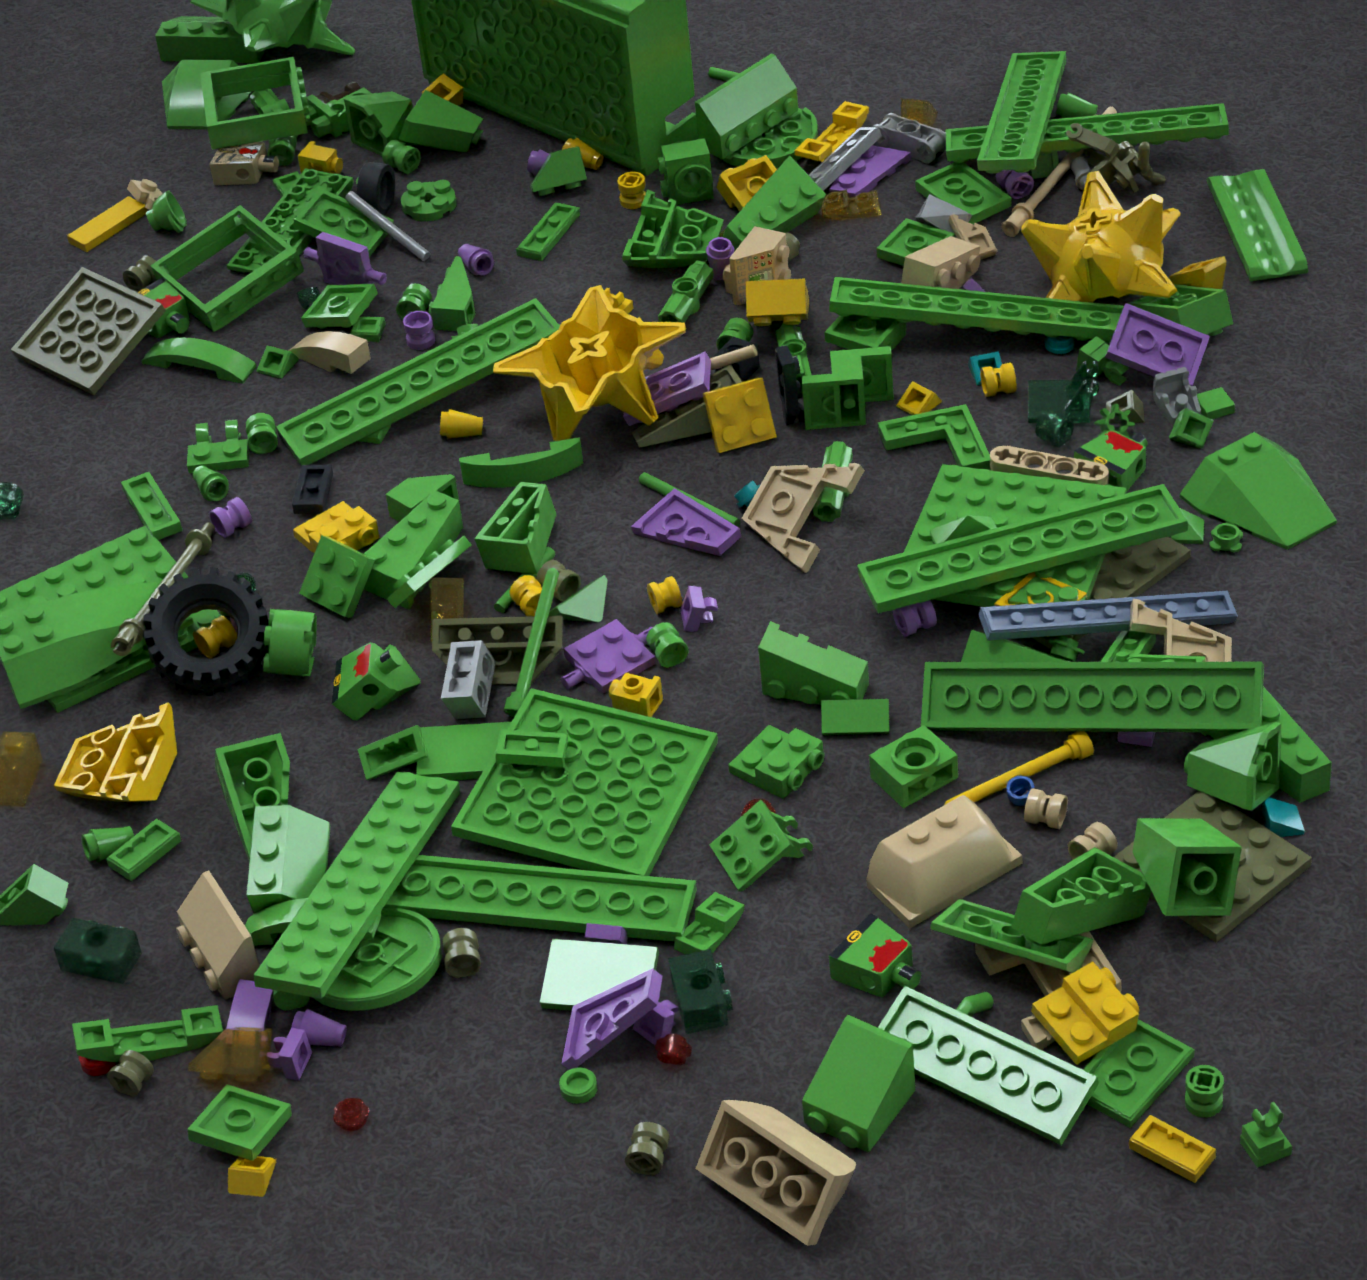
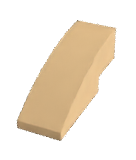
(333, 351)

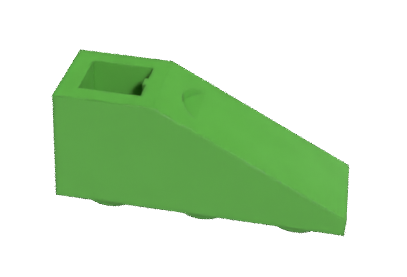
(454, 299)

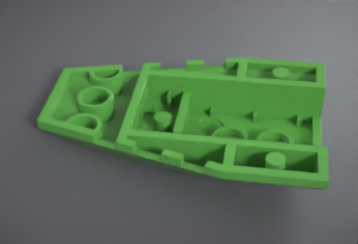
(68, 640)

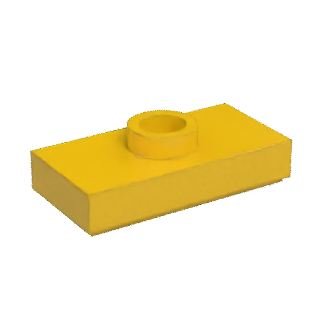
(1172, 1148)

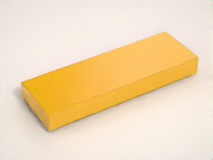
(107, 224)

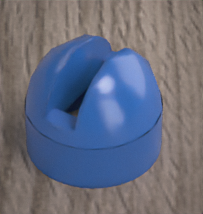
(1018, 786)

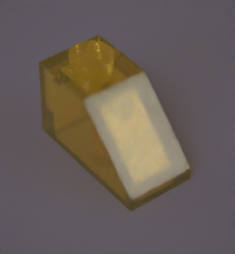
(445, 599)
(18, 766)

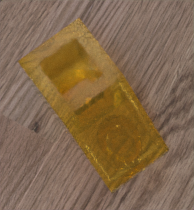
(235, 1052)

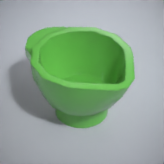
(166, 214)

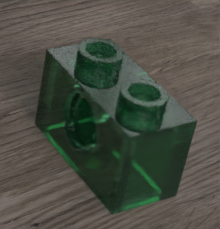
(97, 950)
(699, 991)

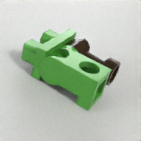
(329, 111)

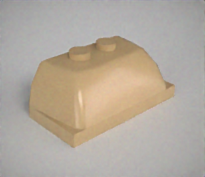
(939, 861)
(775, 1167)

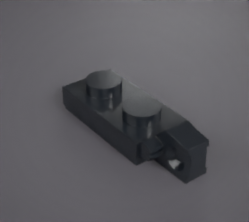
(789, 388)

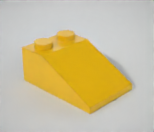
(777, 301)

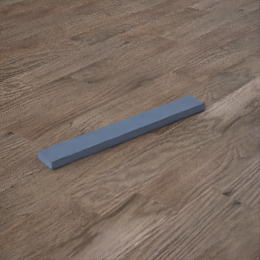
(1100, 614)

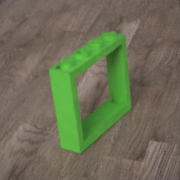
(249, 79)
(246, 292)

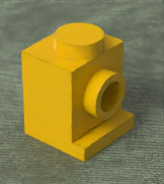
(446, 89)
(320, 159)
(636, 694)

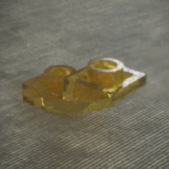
(840, 206)

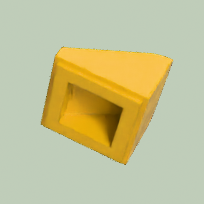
(918, 400)
(249, 1176)

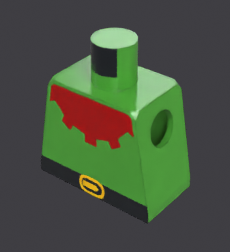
(176, 313)
(1120, 454)
(364, 679)
(874, 959)

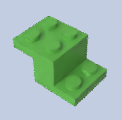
(854, 379)

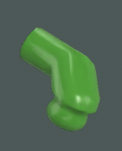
(976, 1003)

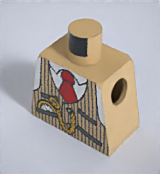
(242, 164)

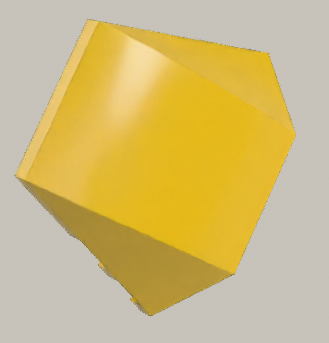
(123, 761)

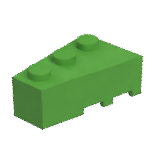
(518, 530)
(808, 672)

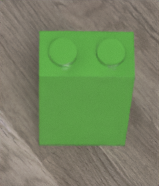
(1187, 865)
(860, 1084)

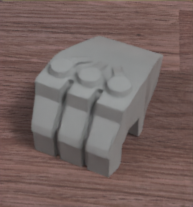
(1174, 393)

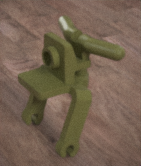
(1120, 160)

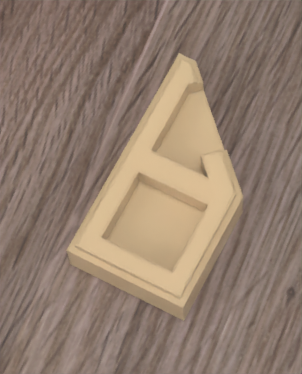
(974, 234)

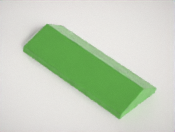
(994, 930)

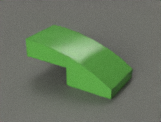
(712, 924)

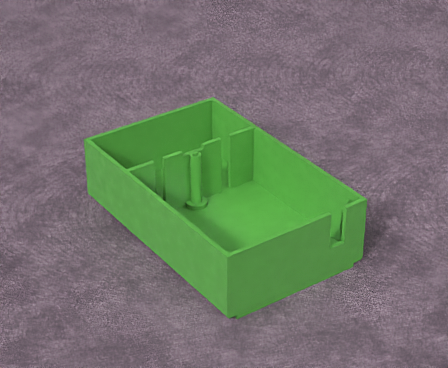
(569, 67)

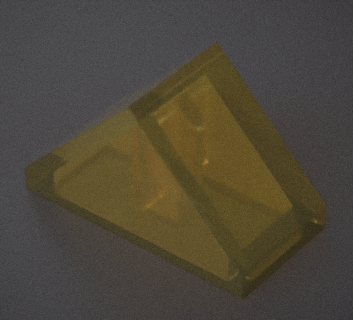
(918, 110)

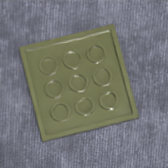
(88, 330)
(1264, 865)

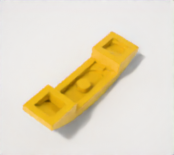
(846, 121)

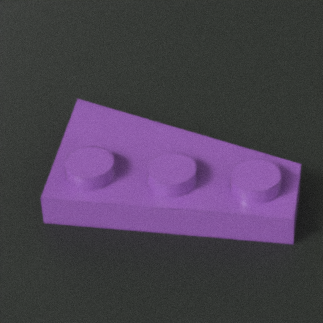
(869, 169)
(687, 524)
(608, 1015)

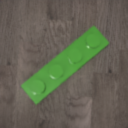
(427, 569)

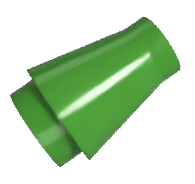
(1074, 106)
(211, 484)
(101, 843)

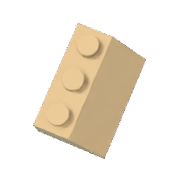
(216, 937)

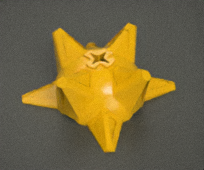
(1105, 247)
(594, 363)

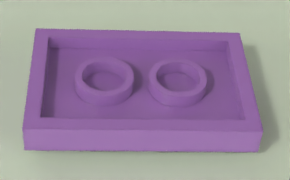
(1155, 343)
(678, 384)

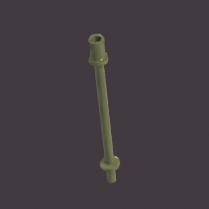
(132, 630)

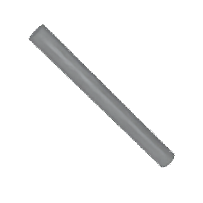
(387, 226)

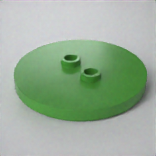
(390, 965)

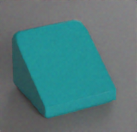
(977, 362)
(1282, 818)

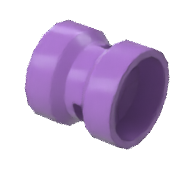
(1015, 183)
(419, 330)
(230, 517)
(915, 616)

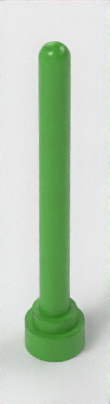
(530, 658)

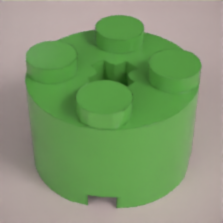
(290, 642)

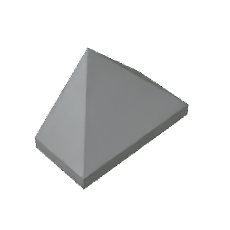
(937, 212)

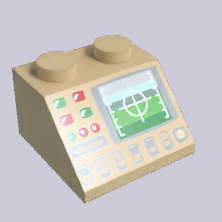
(758, 258)

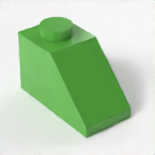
(413, 491)
(33, 898)

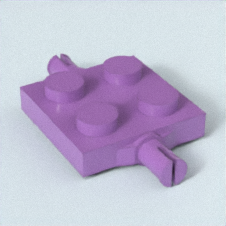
(343, 261)
(607, 656)

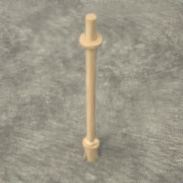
(1024, 211)

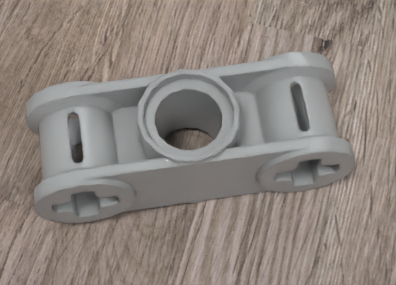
(911, 136)

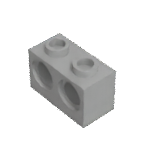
(468, 679)

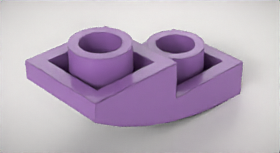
(250, 1005)

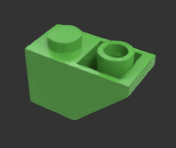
(559, 169)

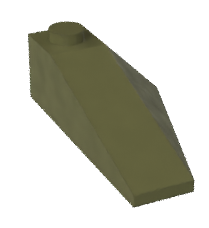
(687, 419)

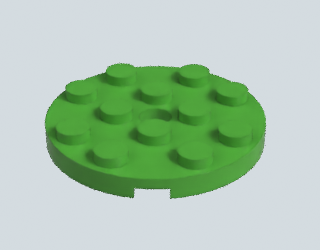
(779, 140)

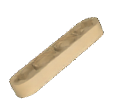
(1007, 459)

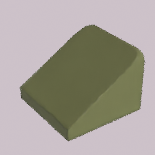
(1131, 402)

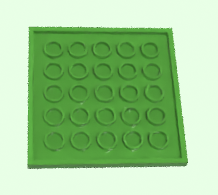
(1011, 500)
(123, 561)
(607, 803)

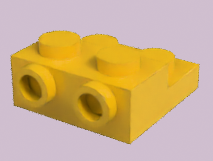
(744, 182)
(340, 523)
(1087, 1012)

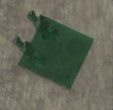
(1066, 397)

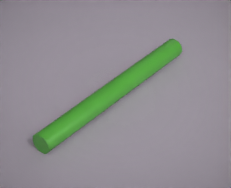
(665, 488)

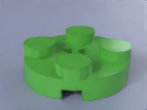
(439, 193)

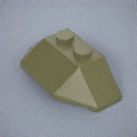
(505, 640)

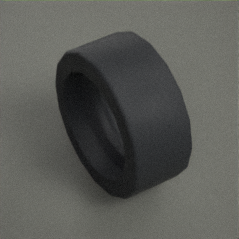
(377, 186)

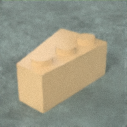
(942, 264)

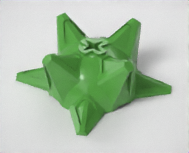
(279, 23)

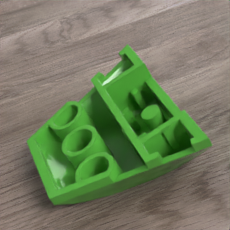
(185, 99)
(670, 235)

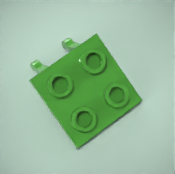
(756, 844)

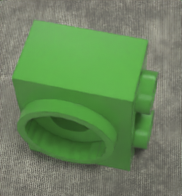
(677, 162)
(913, 766)

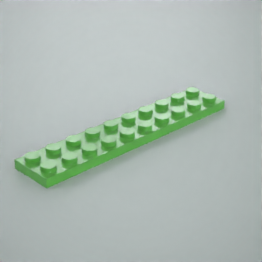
(1022, 112)
(1135, 127)
(974, 309)
(414, 383)
(1021, 548)
(1093, 696)
(357, 886)
(545, 897)

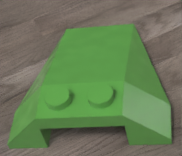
(1260, 490)

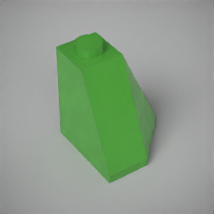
(376, 119)
(440, 125)
(1238, 766)

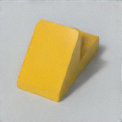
(1202, 274)

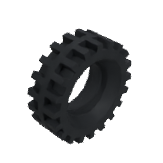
(198, 594)

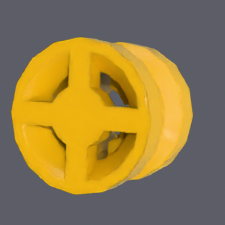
(664, 594)

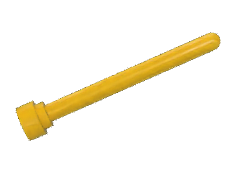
(1077, 746)

